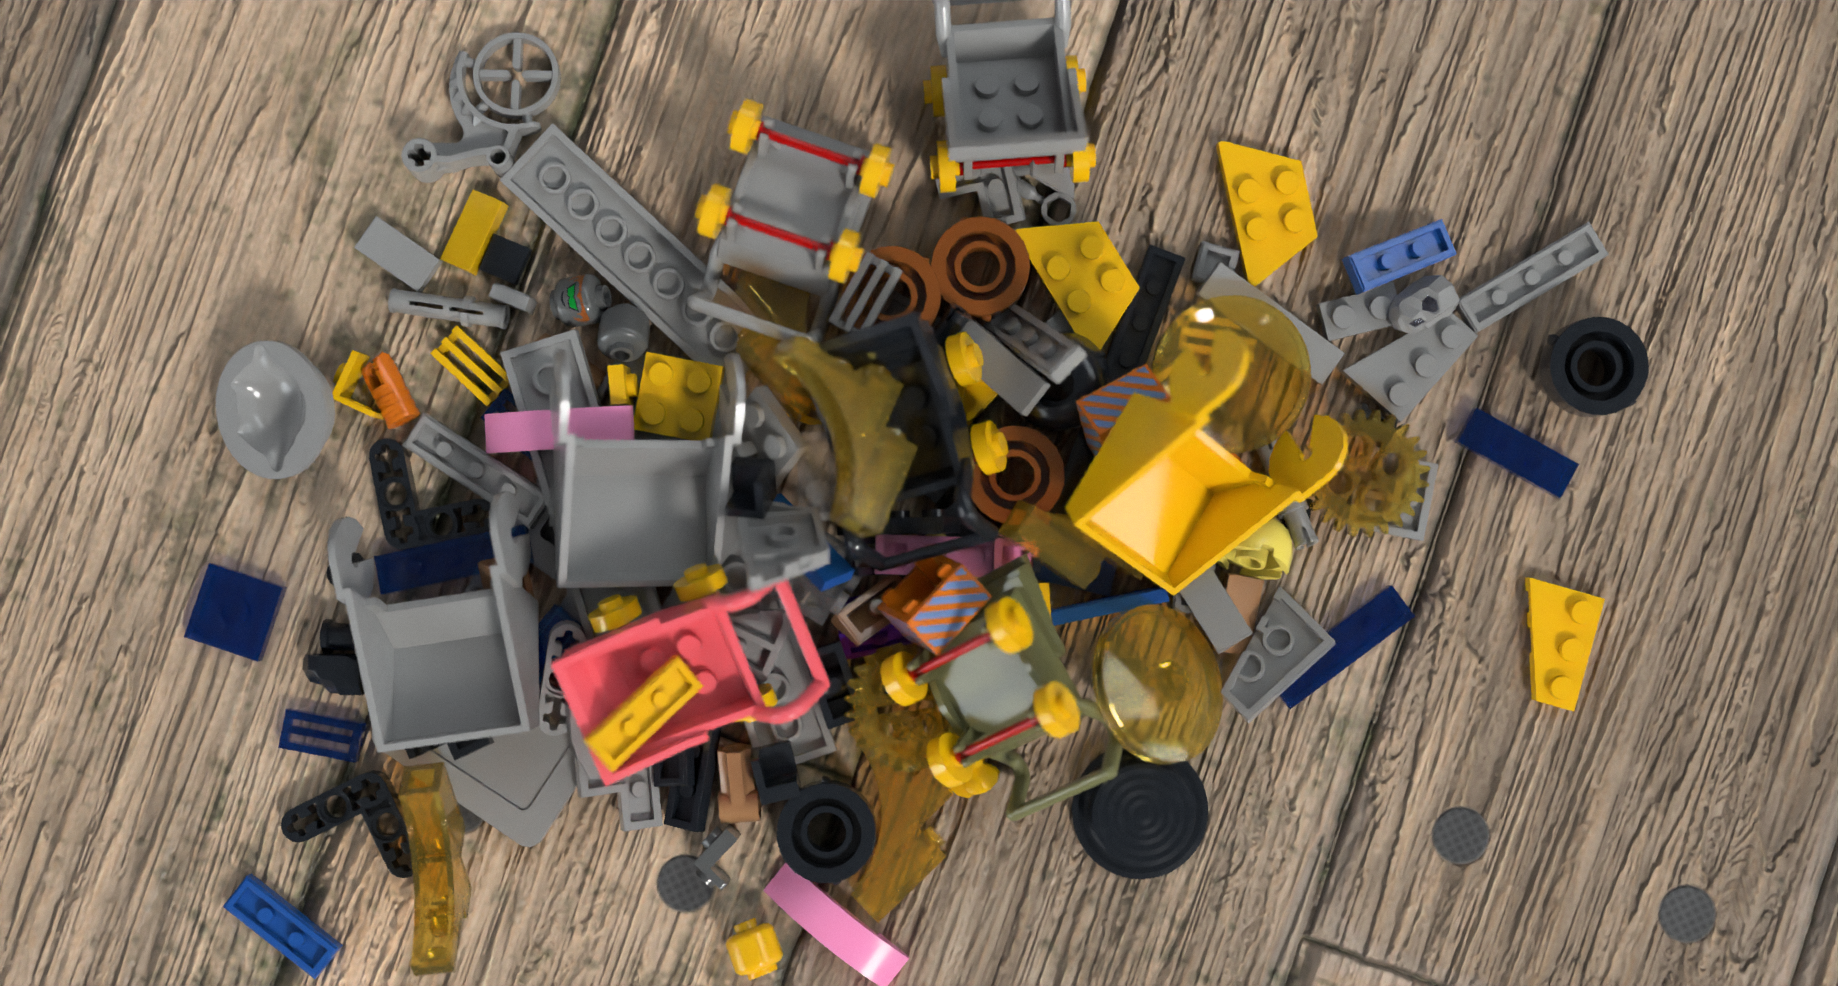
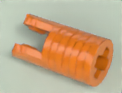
(390, 391)

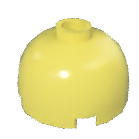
(1263, 553)

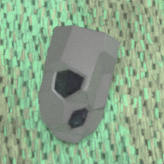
(1423, 304)

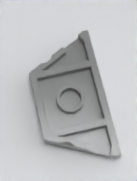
(782, 544)

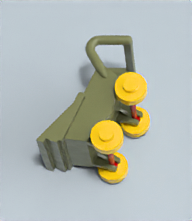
(1000, 690)

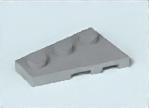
(1410, 366)
(1277, 655)

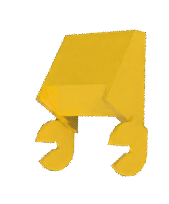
(1174, 495)

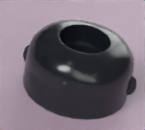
(1623, 362)
(1088, 377)
(822, 863)

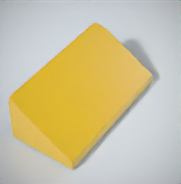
(474, 232)

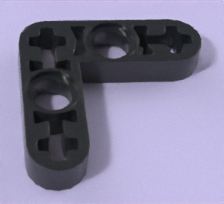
(419, 520)
(371, 811)

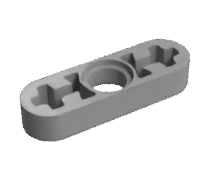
(546, 704)

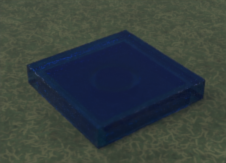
(235, 612)

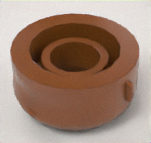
(990, 237)
(916, 276)
(1047, 475)

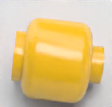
(754, 949)

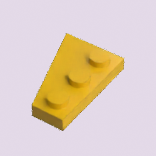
(1561, 640)

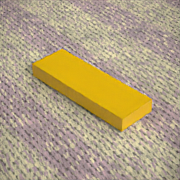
(642, 713)

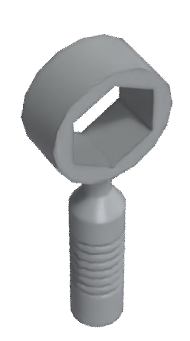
(1029, 192)

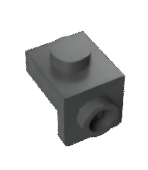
(716, 846)

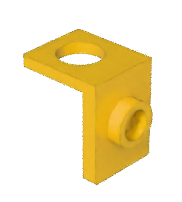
(346, 380)

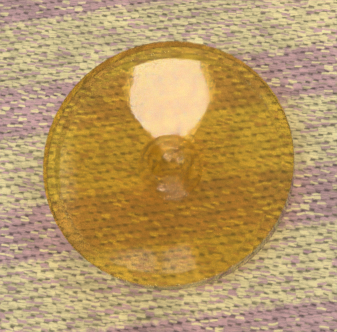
(1275, 376)
(1157, 684)

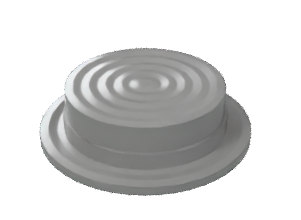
(274, 409)

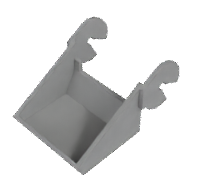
(640, 506)
(449, 661)

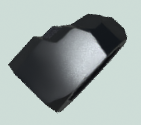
(334, 672)

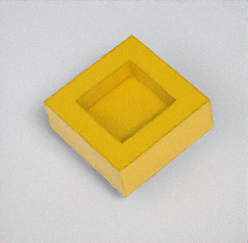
(622, 385)

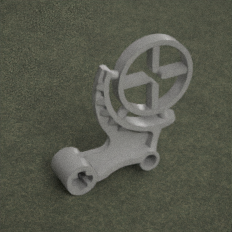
(485, 140)

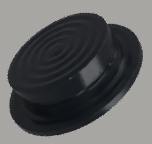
(1142, 818)

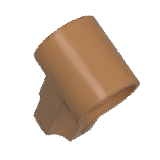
(738, 795)

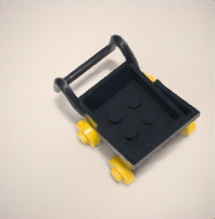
(931, 419)

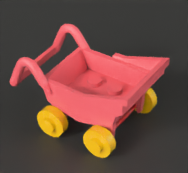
(611, 667)

